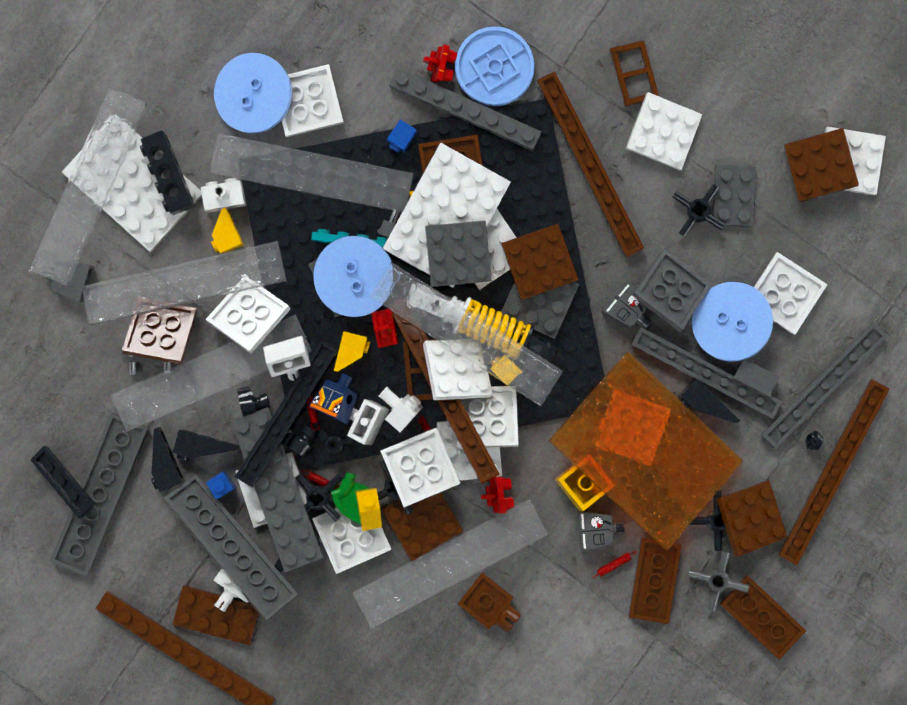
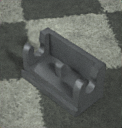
(755, 377)

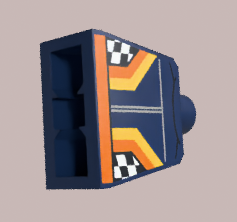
(335, 399)

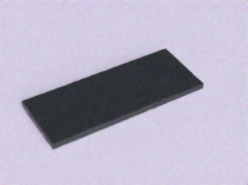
(332, 333)

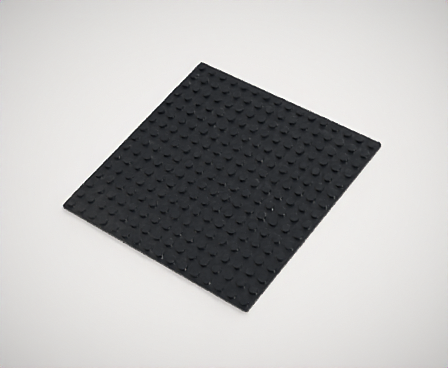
(531, 202)

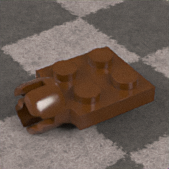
(490, 604)

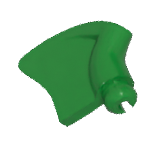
(345, 497)

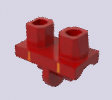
(437, 63)
(384, 328)
(495, 495)

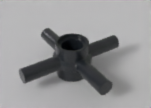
(709, 520)

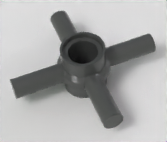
(719, 572)

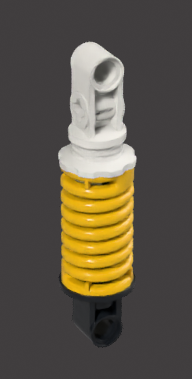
(519, 332)

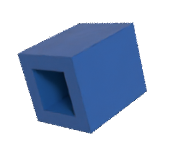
(401, 136)
(221, 485)

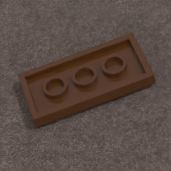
(654, 581)
(198, 613)
(763, 618)

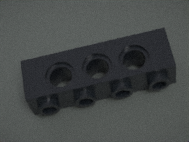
(159, 142)

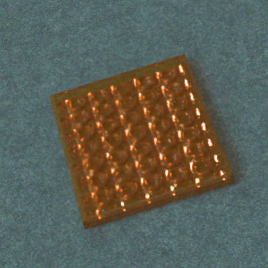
(646, 451)

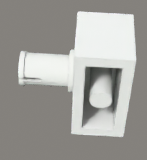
(223, 195)
(287, 357)
(402, 409)
(367, 422)
(229, 593)

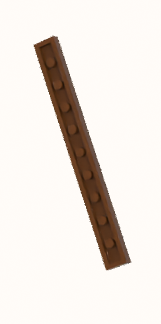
(590, 164)
(452, 408)
(833, 472)
(182, 651)

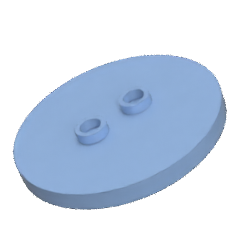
(494, 66)
(253, 93)
(348, 275)
(732, 321)

